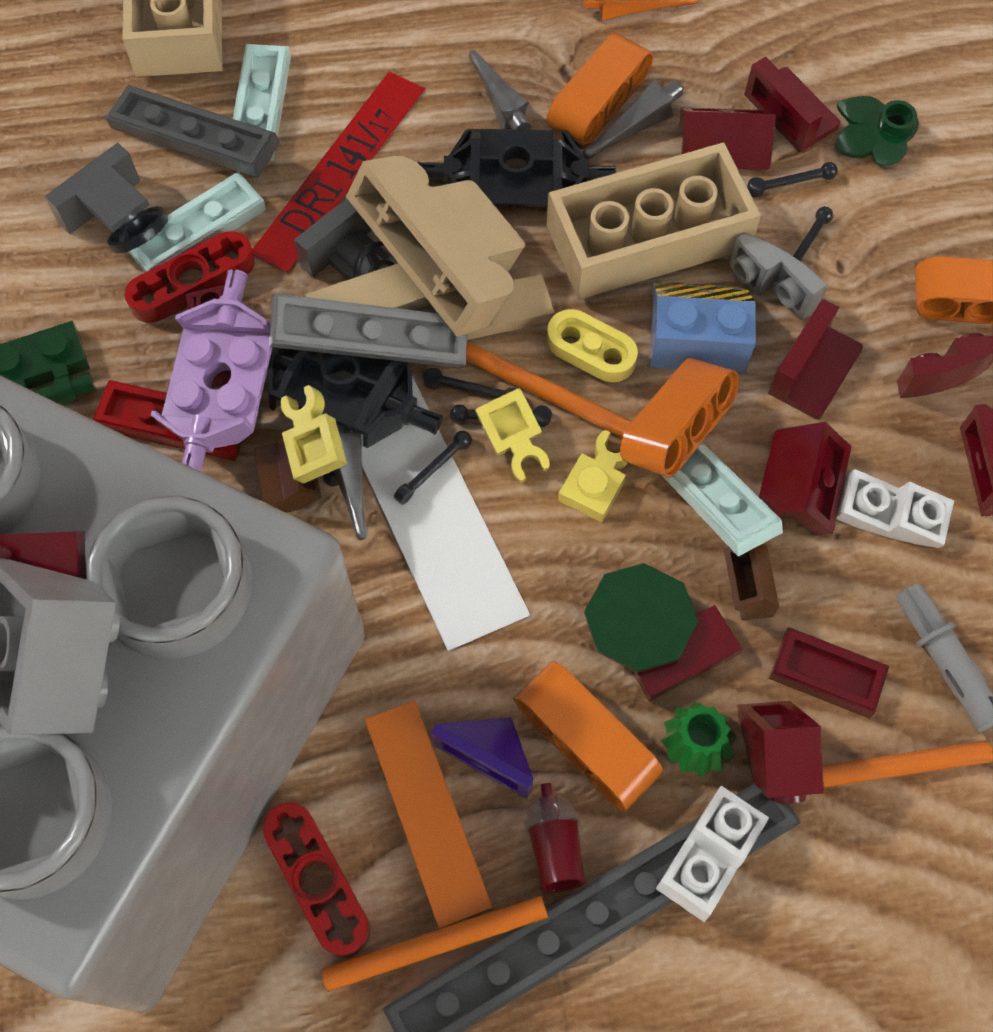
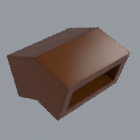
(277, 481)
(766, 602)

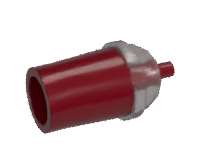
(555, 842)

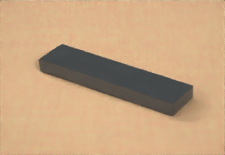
(193, 130)

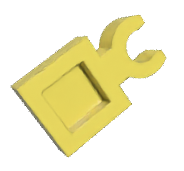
(510, 427)
(314, 441)
(594, 482)

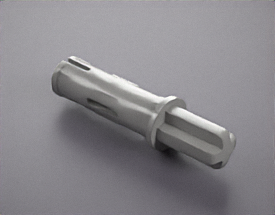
(949, 656)

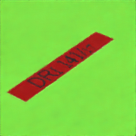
(338, 168)

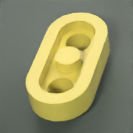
(594, 345)

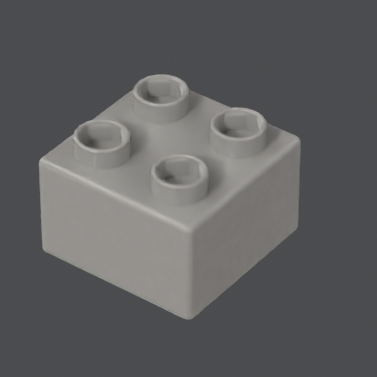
(213, 687)

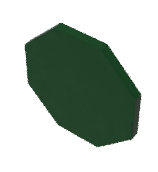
(640, 618)

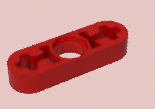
(170, 271)
(283, 850)

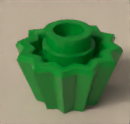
(699, 739)

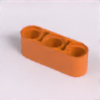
(600, 88)
(955, 289)
(679, 417)
(588, 735)

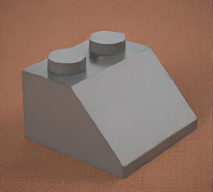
(52, 650)

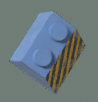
(702, 324)

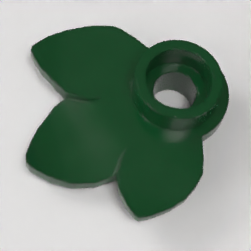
(876, 129)

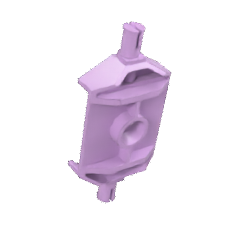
(213, 340)

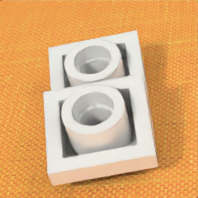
(894, 512)
(712, 853)

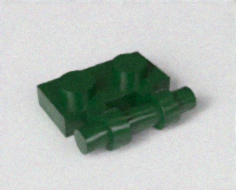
(49, 357)

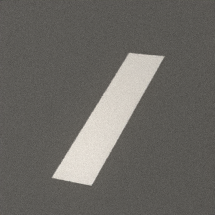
(442, 535)

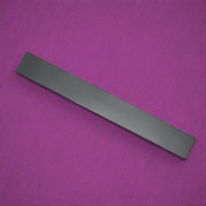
(572, 931)

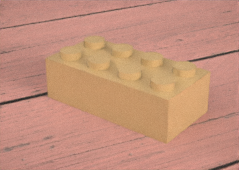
(173, 36)
(650, 220)

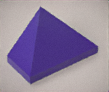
(489, 748)

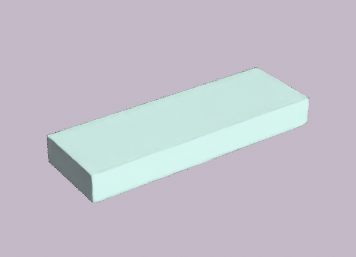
(262, 86)
(204, 217)
(725, 502)

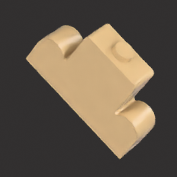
(442, 237)

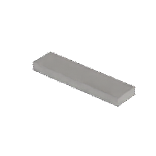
(364, 331)

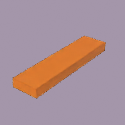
(428, 815)

